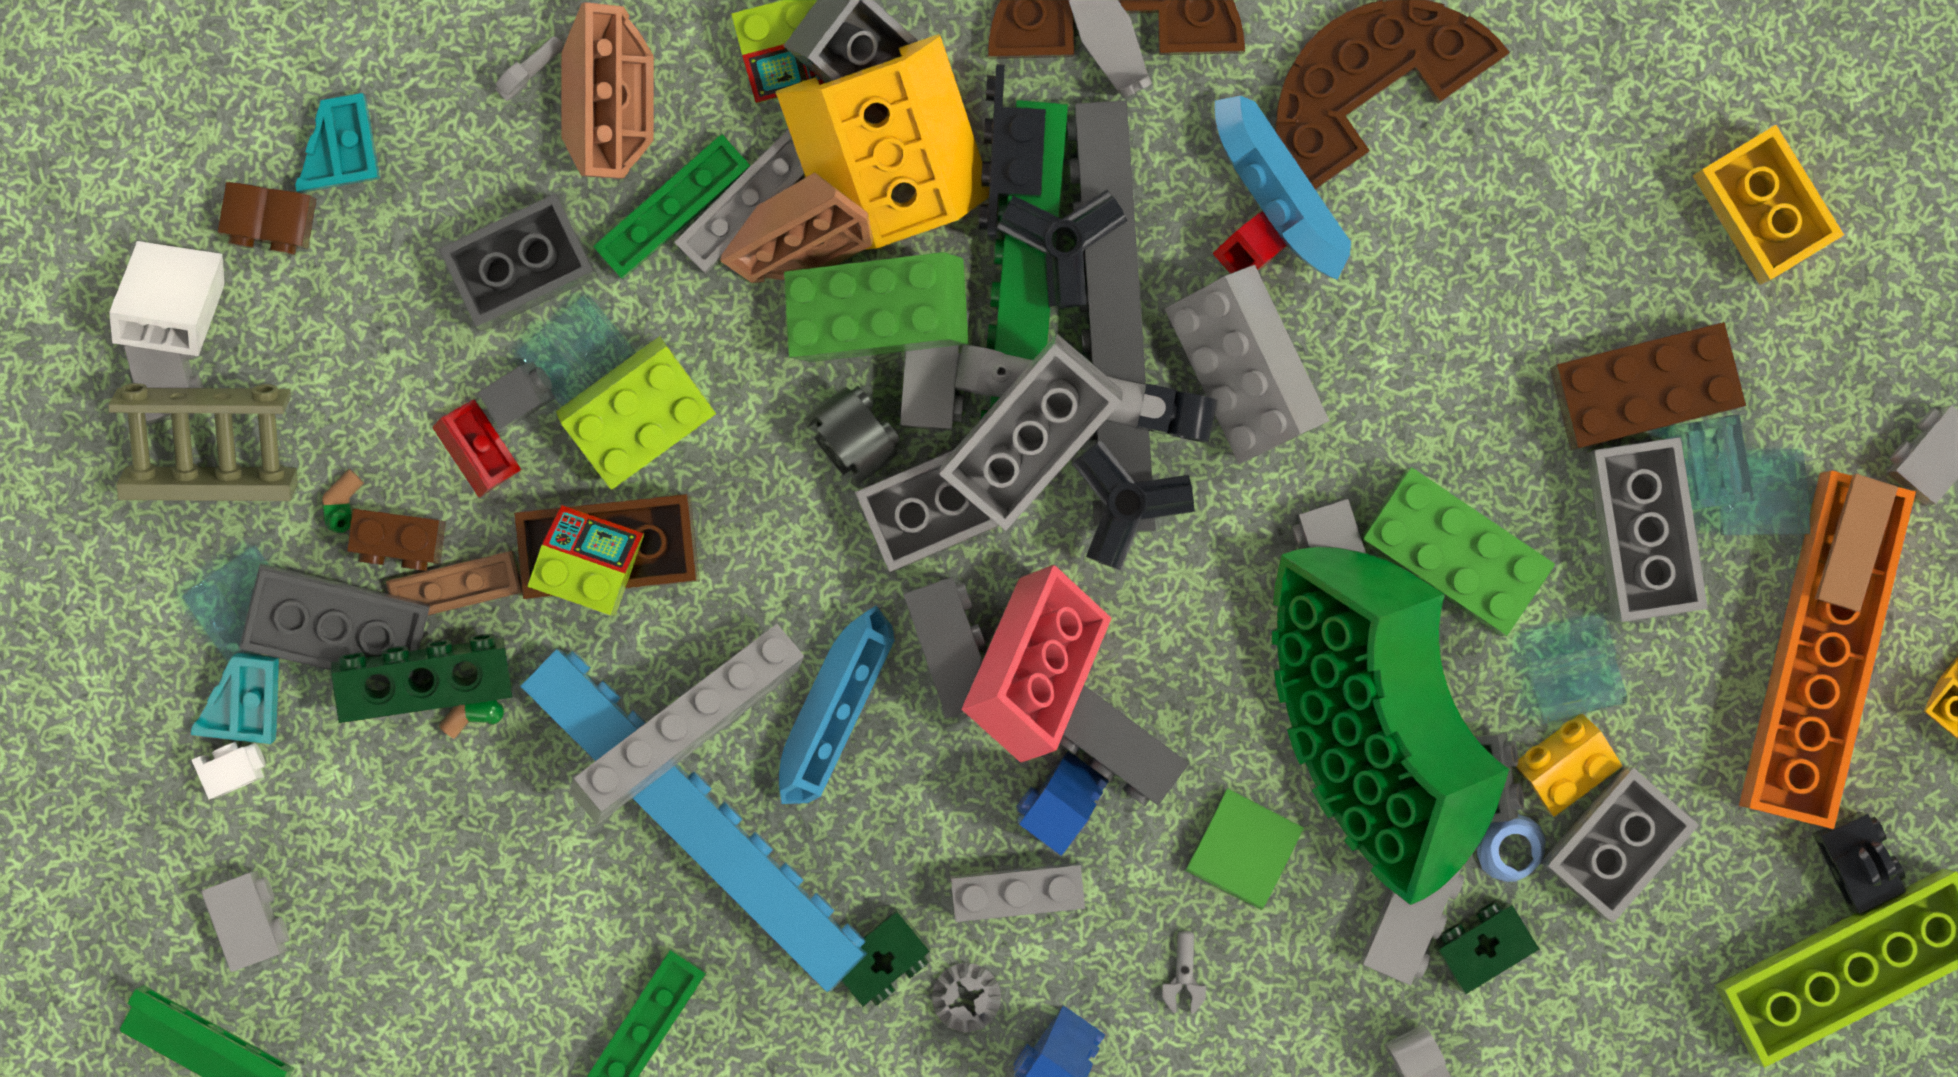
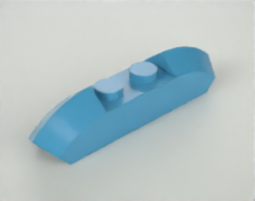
(1281, 186)
(833, 707)

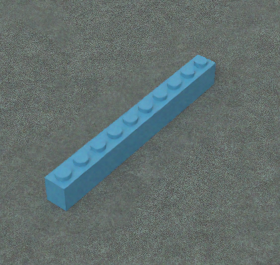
(703, 827)

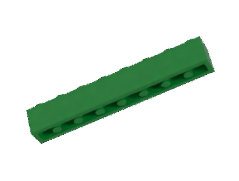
(1022, 292)

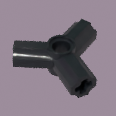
(1063, 269)
(1156, 500)

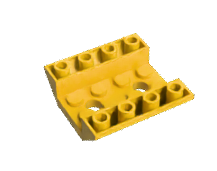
(918, 143)

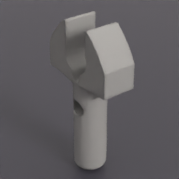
(518, 75)
(1184, 975)

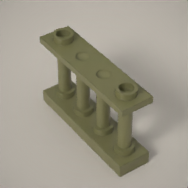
(186, 479)

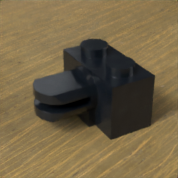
(1861, 862)

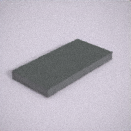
(323, 619)

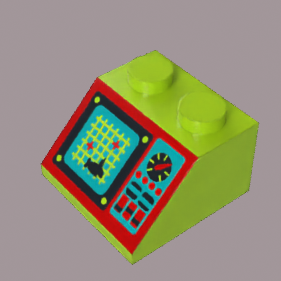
(762, 39)
(586, 560)

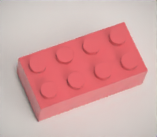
(1037, 664)

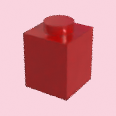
(1250, 245)

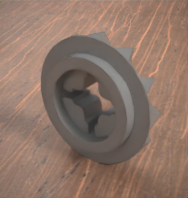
(973, 978)

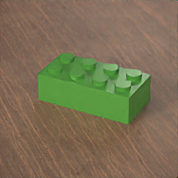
(876, 307)
(1457, 551)

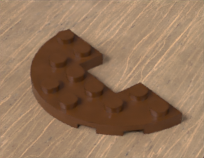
(1046, 27)
(1362, 57)

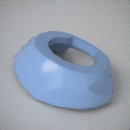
(1489, 848)

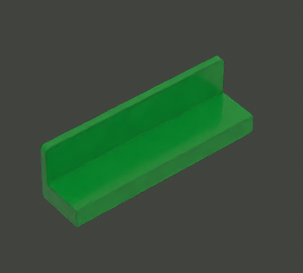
(195, 1040)

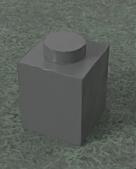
(517, 394)

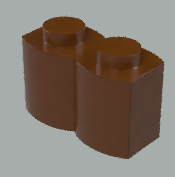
(266, 216)

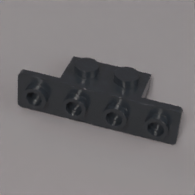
(1015, 152)

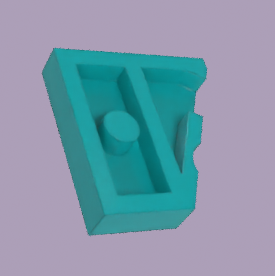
(340, 147)
(243, 701)

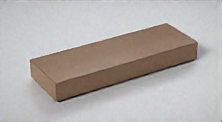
(1856, 542)
(461, 583)

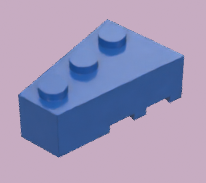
(1062, 803)
(1061, 1049)

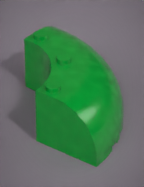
(1379, 716)

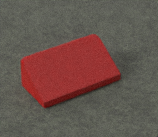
(476, 448)

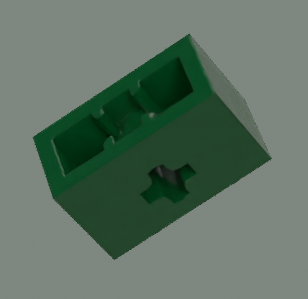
(909, 953)
(1475, 968)

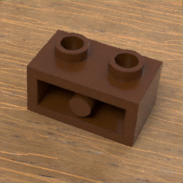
(396, 536)

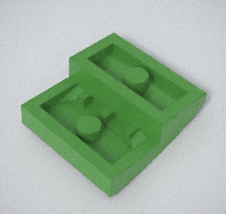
(1244, 849)

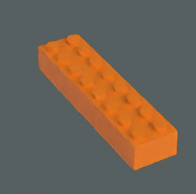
(1820, 672)

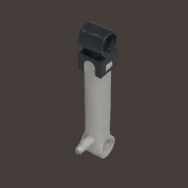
(1142, 405)

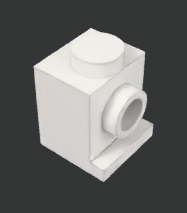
(230, 769)

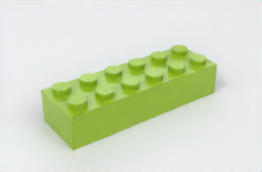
(1846, 970)

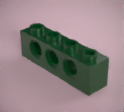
(445, 689)

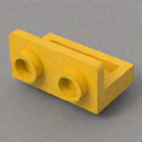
(1568, 764)

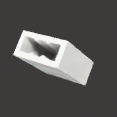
(167, 298)

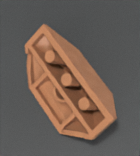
(606, 92)
(797, 231)

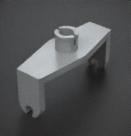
(1112, 43)

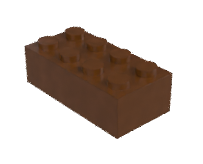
(1647, 386)
(665, 553)

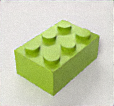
(635, 412)

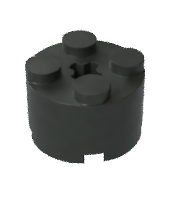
(852, 434)

